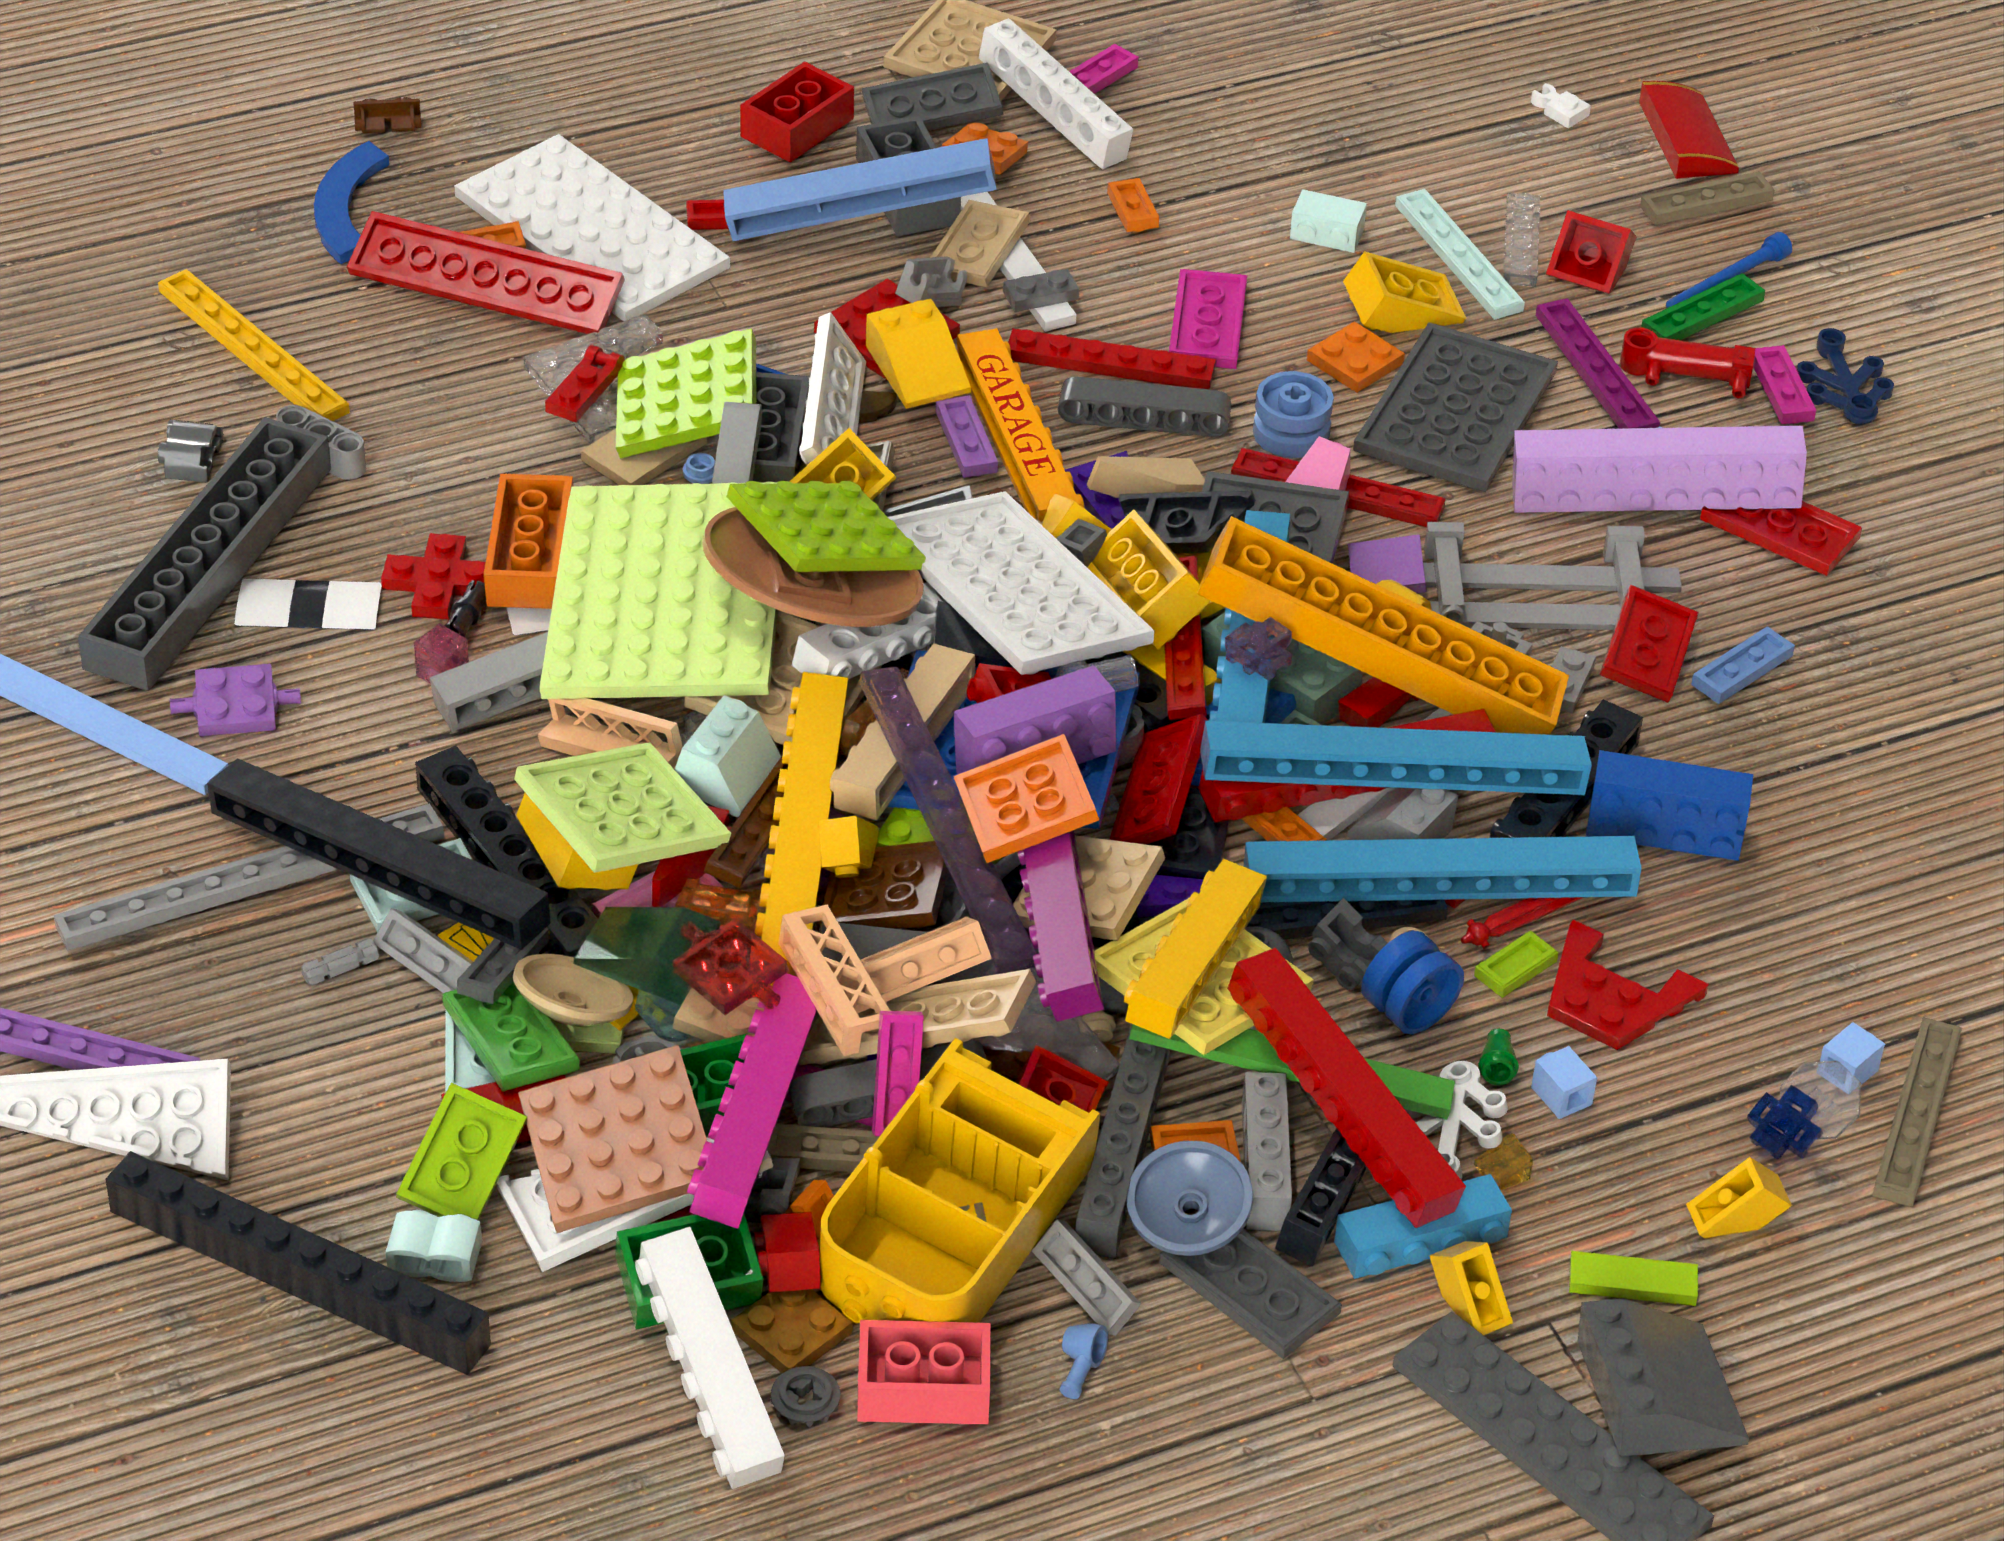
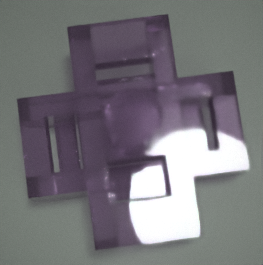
(1258, 639)

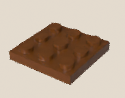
(895, 893)

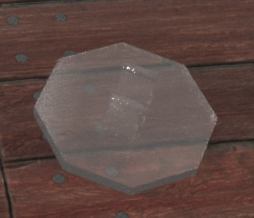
(1833, 1089)

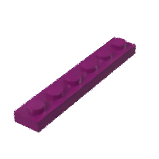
(1595, 365)

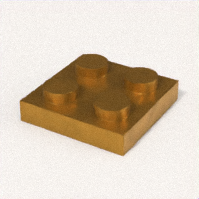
(791, 1328)

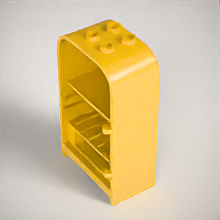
(963, 1138)

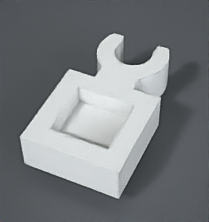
(1562, 108)

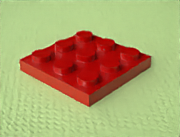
(853, 317)

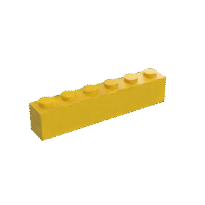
(1194, 948)

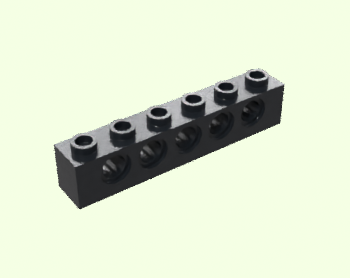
(1552, 815)

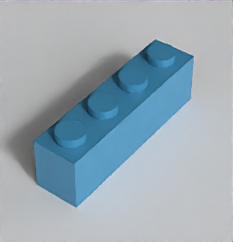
(1385, 1239)

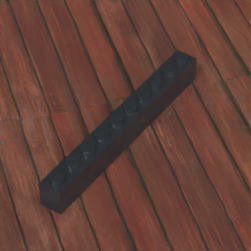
(380, 853)
(299, 1262)

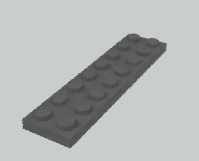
(1548, 1436)

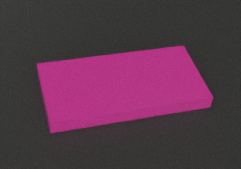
(1209, 315)

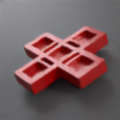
(433, 577)

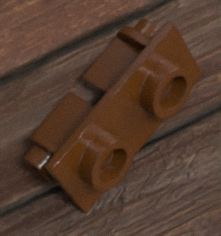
(373, 113)

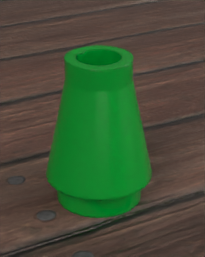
(1498, 1059)

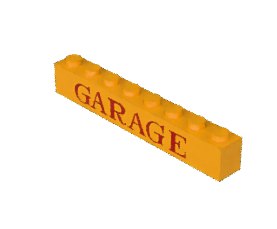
(1014, 422)

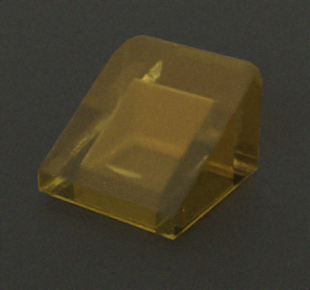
(1506, 1163)

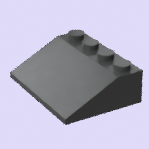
(1656, 1379)

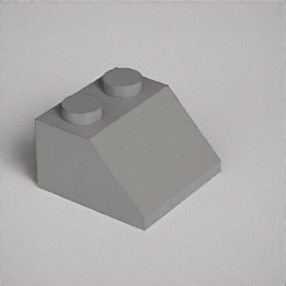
(1408, 815)

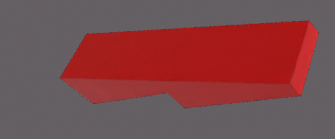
(1372, 703)

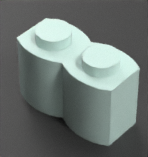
(434, 1245)

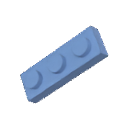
(1742, 665)

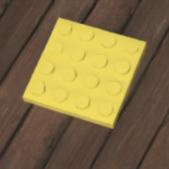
(1215, 1014)

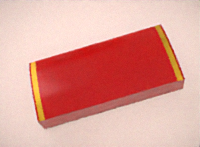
(1686, 130)

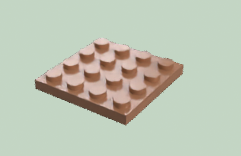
(615, 1137)

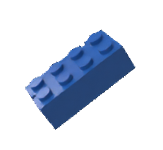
(1670, 804)

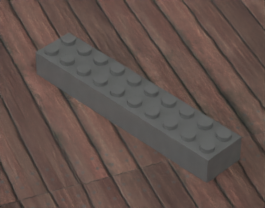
(204, 554)

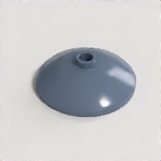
(1187, 1178)

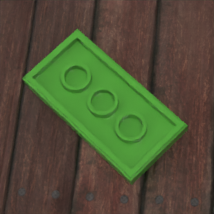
(512, 1038)

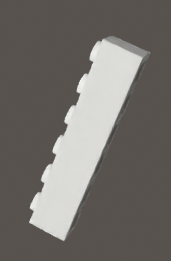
(710, 1358)

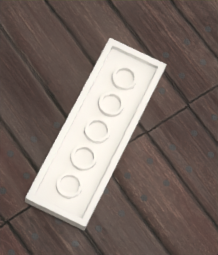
(833, 389)

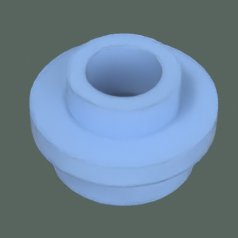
(699, 468)

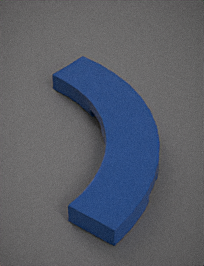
(335, 196)

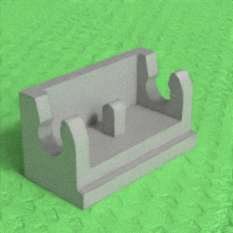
(931, 279)

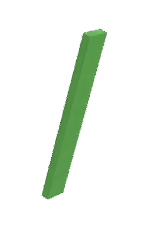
(1254, 1052)

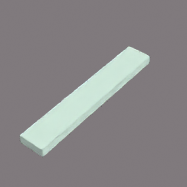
(1459, 254)

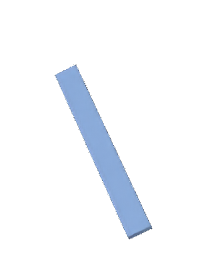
(108, 726)

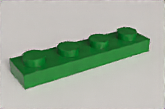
(1705, 308)

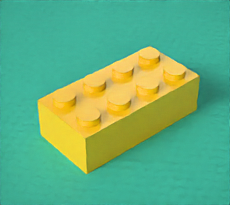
(1148, 577)

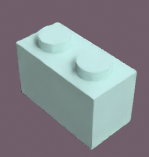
(1328, 221)

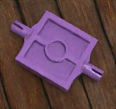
(235, 700)

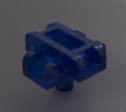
(1787, 1120)

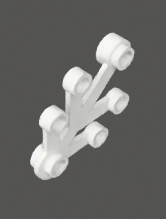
(1466, 1085)

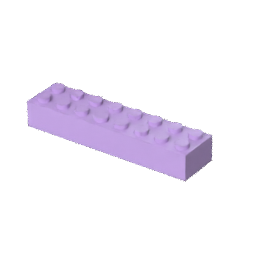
(1658, 469)

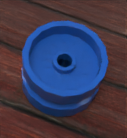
(1412, 982)

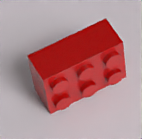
(797, 111)

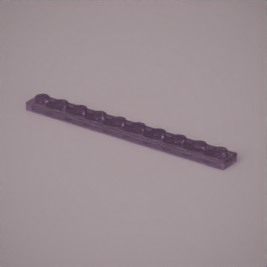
(947, 819)

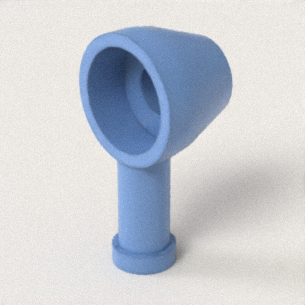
(1088, 1347)

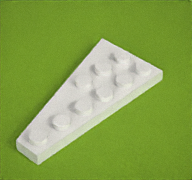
(156, 1110)
(531, 1212)

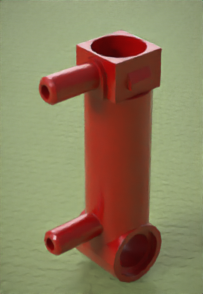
(1649, 355)

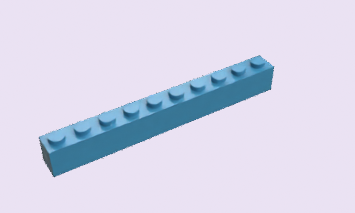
(1395, 757)
(1446, 868)

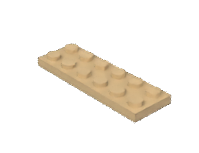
(949, 1009)

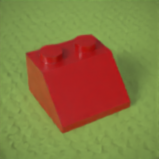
(1591, 252)

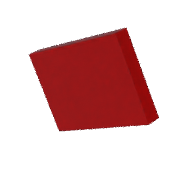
(1649, 643)

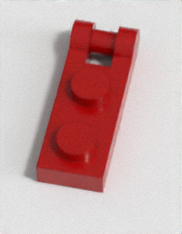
(584, 384)

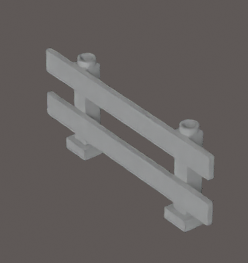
(1621, 546)

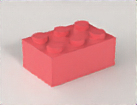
(924, 1372)

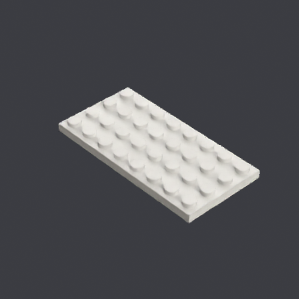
(593, 217)
(1020, 584)

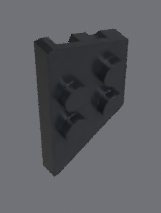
(1188, 519)

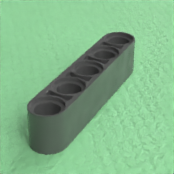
(1144, 406)
(849, 1090)

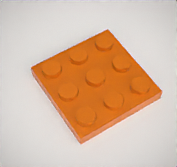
(1026, 798)

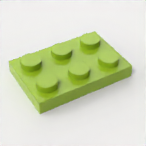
(461, 1155)

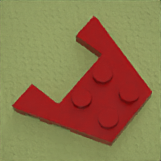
(1606, 1003)

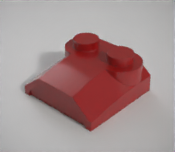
(1061, 1080)

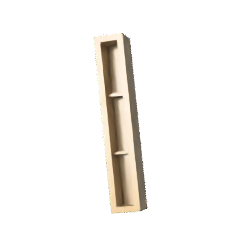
(871, 772)

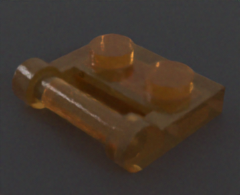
(721, 902)

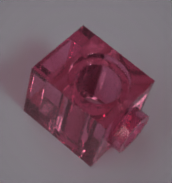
(439, 652)

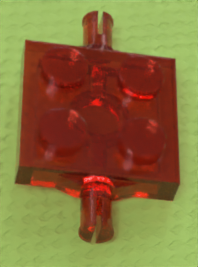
(730, 966)

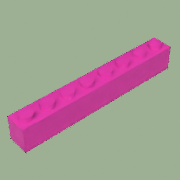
(753, 1105)

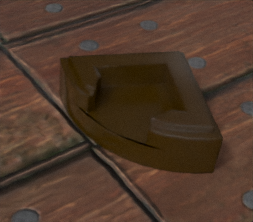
(876, 404)

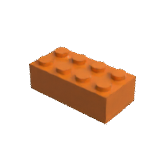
(526, 540)

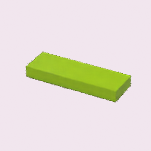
(1633, 1278)

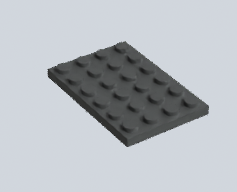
(1455, 406)

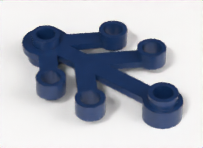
(1856, 406)

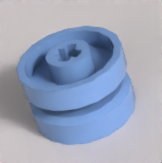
(1292, 413)

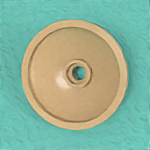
(569, 991)

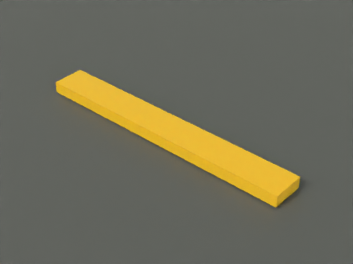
(252, 345)

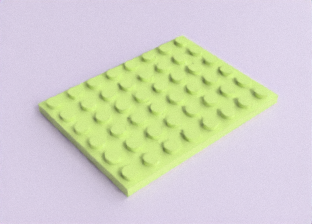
(644, 605)

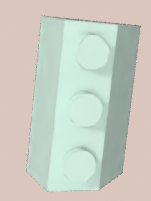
(728, 756)

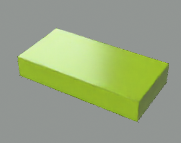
(1516, 964)

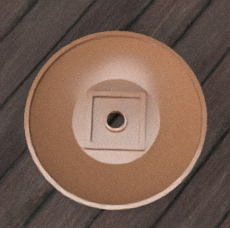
(825, 597)

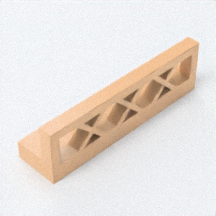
(587, 735)
(924, 959)
(815, 972)

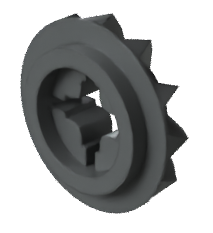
(796, 1384)

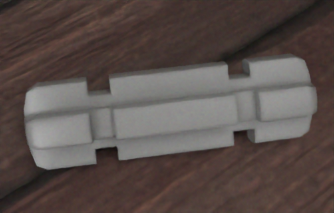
(340, 961)

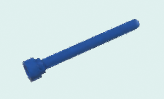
(1773, 249)

